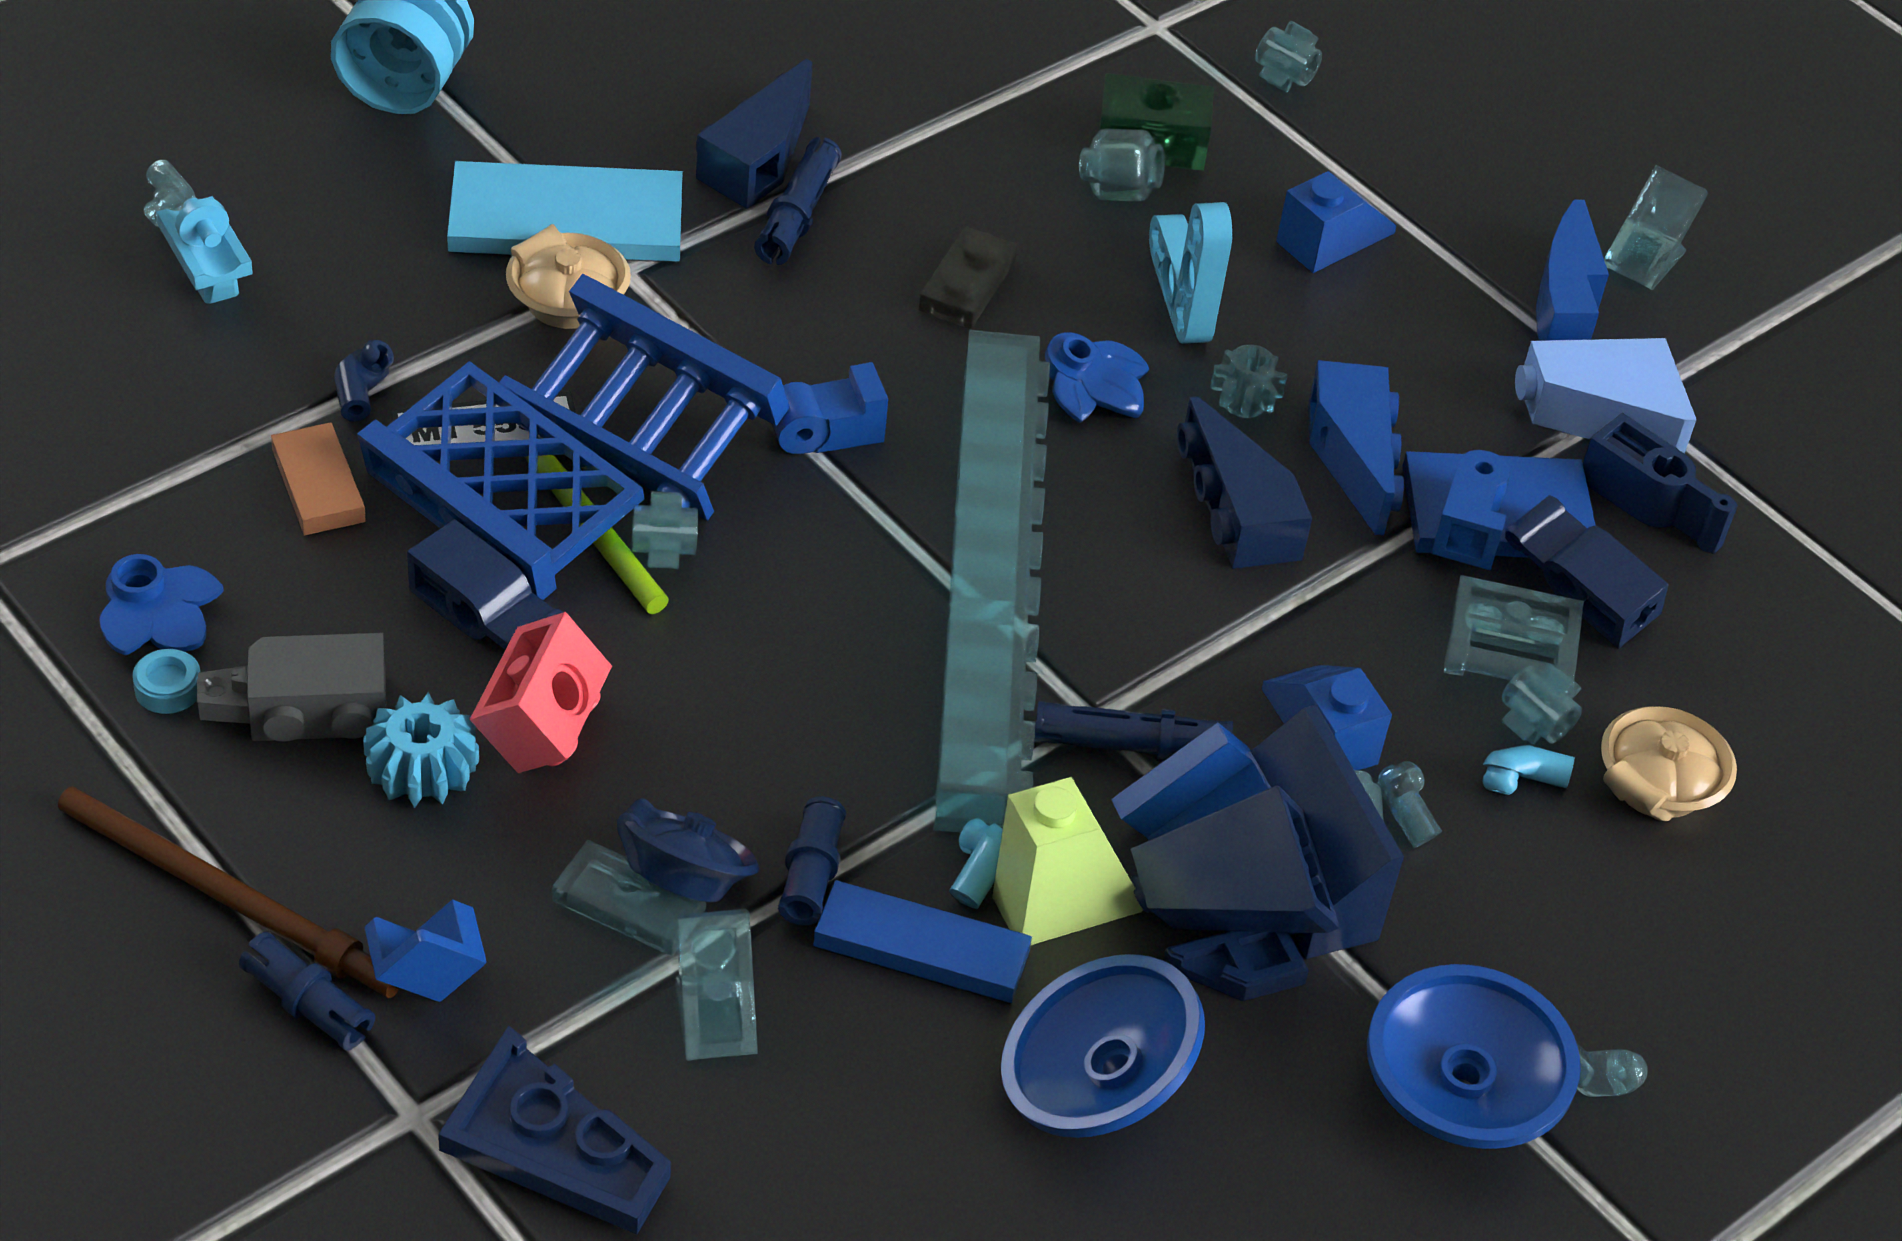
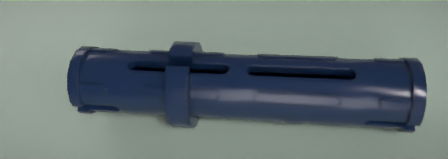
(792, 209)
(1118, 729)

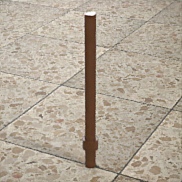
(332, 949)

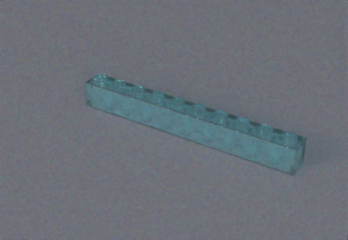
(992, 583)

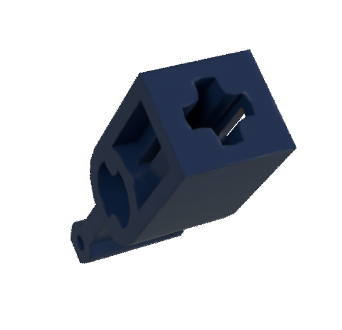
(1656, 483)
(1590, 566)
(473, 585)

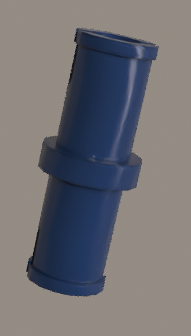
(812, 861)
(307, 990)

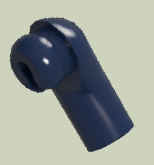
(360, 374)

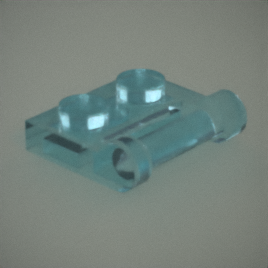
(1511, 620)

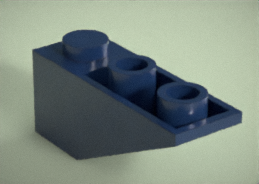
(753, 144)
(1249, 493)

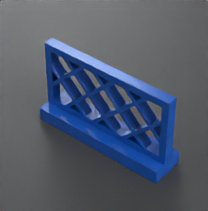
(442, 497)

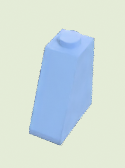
(1591, 382)

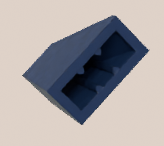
(1237, 871)

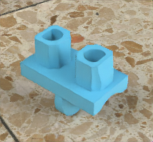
(206, 247)

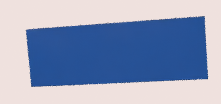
(922, 941)

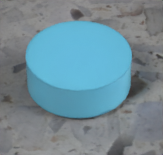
(166, 681)

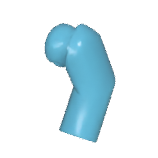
(1525, 761)

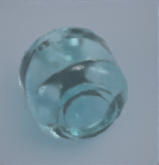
(1122, 165)

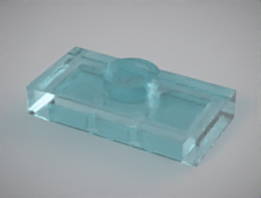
(611, 893)

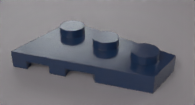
(551, 1139)

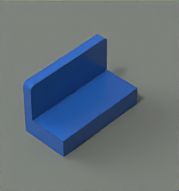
(1191, 784)

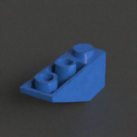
(1353, 436)

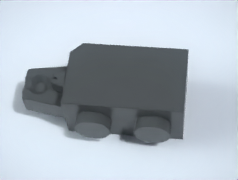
(300, 687)

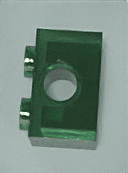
(1171, 111)

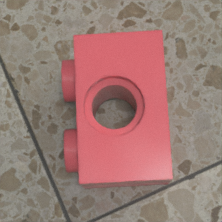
(541, 693)

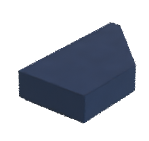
(1241, 963)

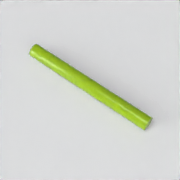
(613, 548)

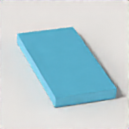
(509, 202)

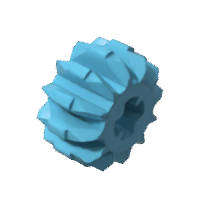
(421, 749)

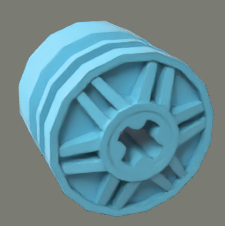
(401, 50)

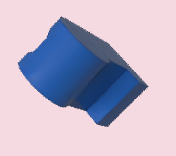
(834, 413)
(1471, 515)

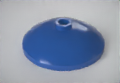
(1479, 1030)
(1103, 1046)

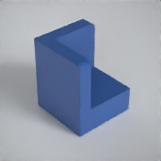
(433, 957)

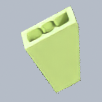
(1058, 866)

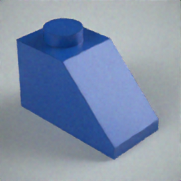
(1328, 222)
(1346, 702)

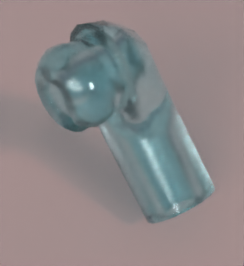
(1401, 793)
(1610, 1072)

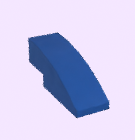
(1571, 279)

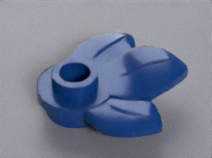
(1095, 375)
(156, 605)

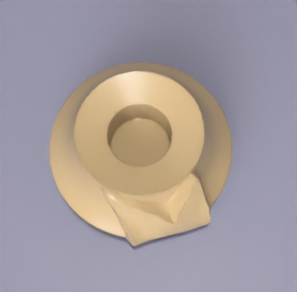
(550, 265)
(1666, 762)

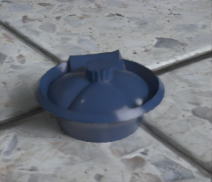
(683, 852)

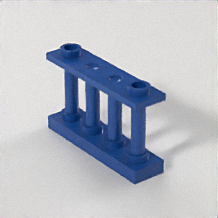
(649, 341)

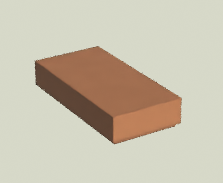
(318, 478)

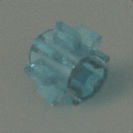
(1288, 56)
(1248, 381)
(664, 530)
(1541, 704)

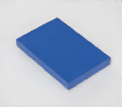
(1530, 481)

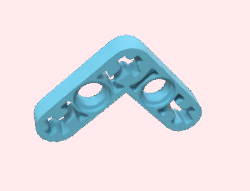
(1192, 266)

